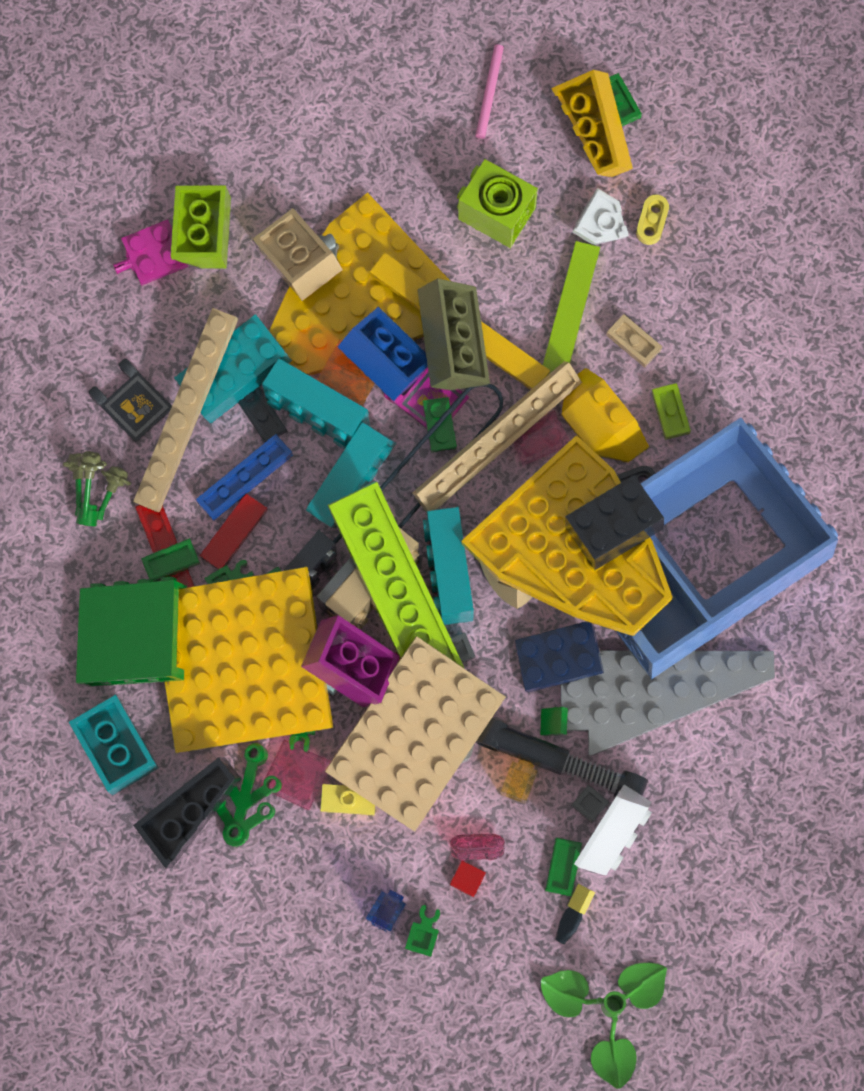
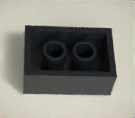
(614, 522)

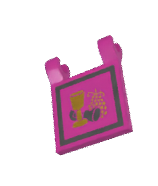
(420, 391)

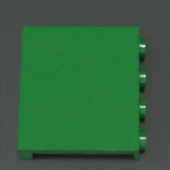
(128, 633)

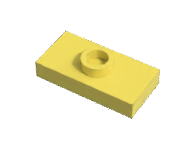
(344, 800)

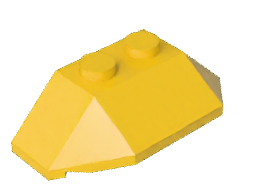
(603, 419)

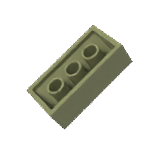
(453, 335)

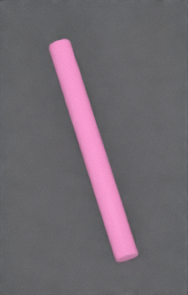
(489, 91)

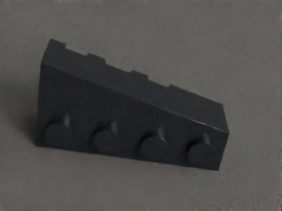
(183, 815)

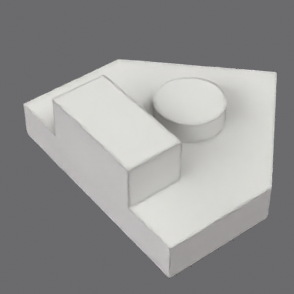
(601, 220)

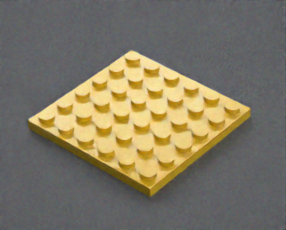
(244, 662)

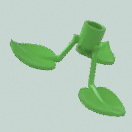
(643, 986)

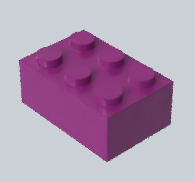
(350, 661)

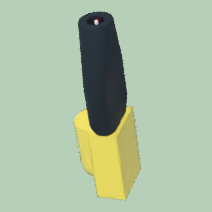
(573, 914)

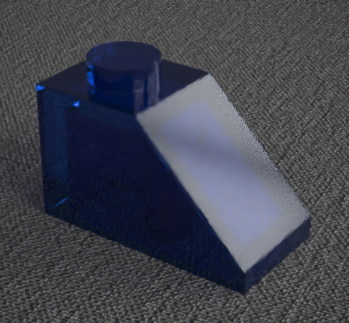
(387, 911)

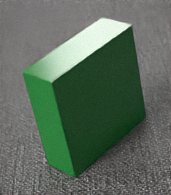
(553, 721)

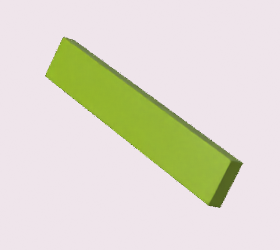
(571, 305)

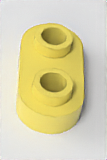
(651, 220)

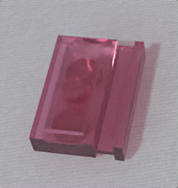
(541, 439)

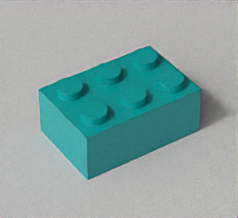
(113, 745)

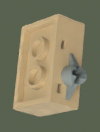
(299, 253)

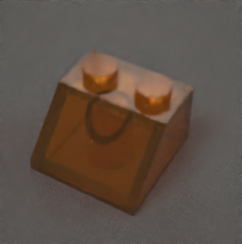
(346, 377)

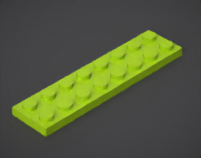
(390, 571)

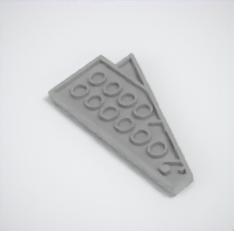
(629, 704)

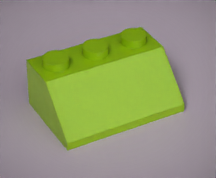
(201, 226)

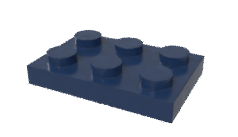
(559, 656)

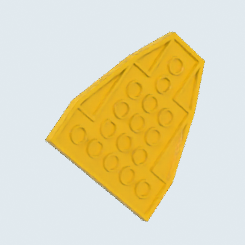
(314, 326)
(533, 551)

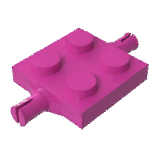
(150, 253)

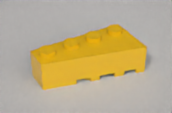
(596, 120)

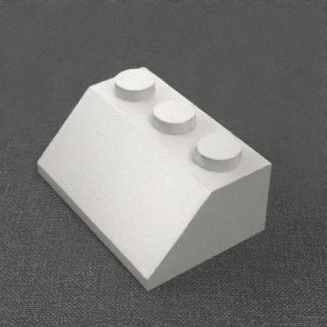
(615, 832)

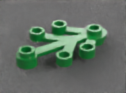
(245, 799)

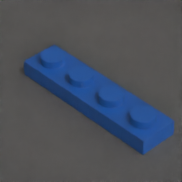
(244, 477)

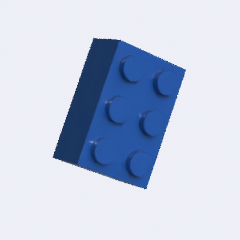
(385, 353)

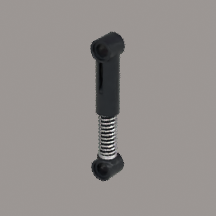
(502, 738)

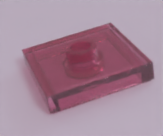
(300, 775)

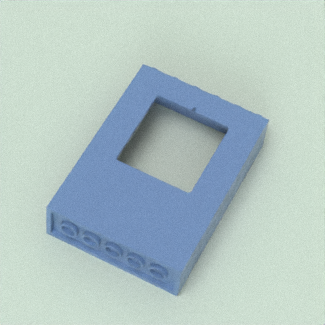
(808, 542)

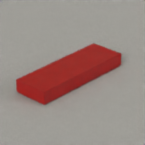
(233, 532)

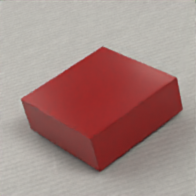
(467, 879)

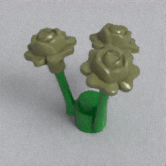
(89, 463)

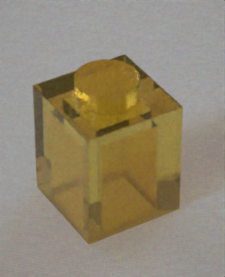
(519, 781)

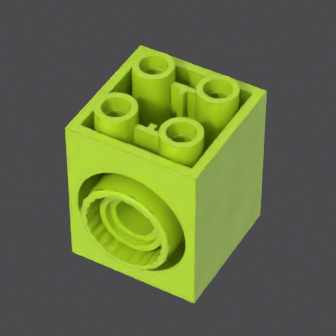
(496, 203)

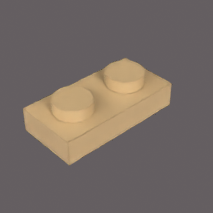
(634, 340)

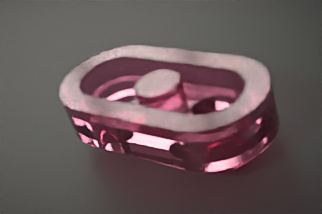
(477, 846)

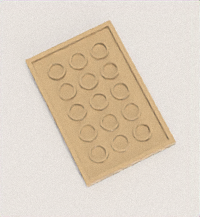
(417, 735)

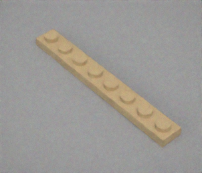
(185, 410)
(497, 437)

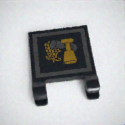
(134, 405)

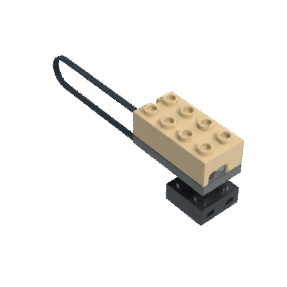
(346, 591)

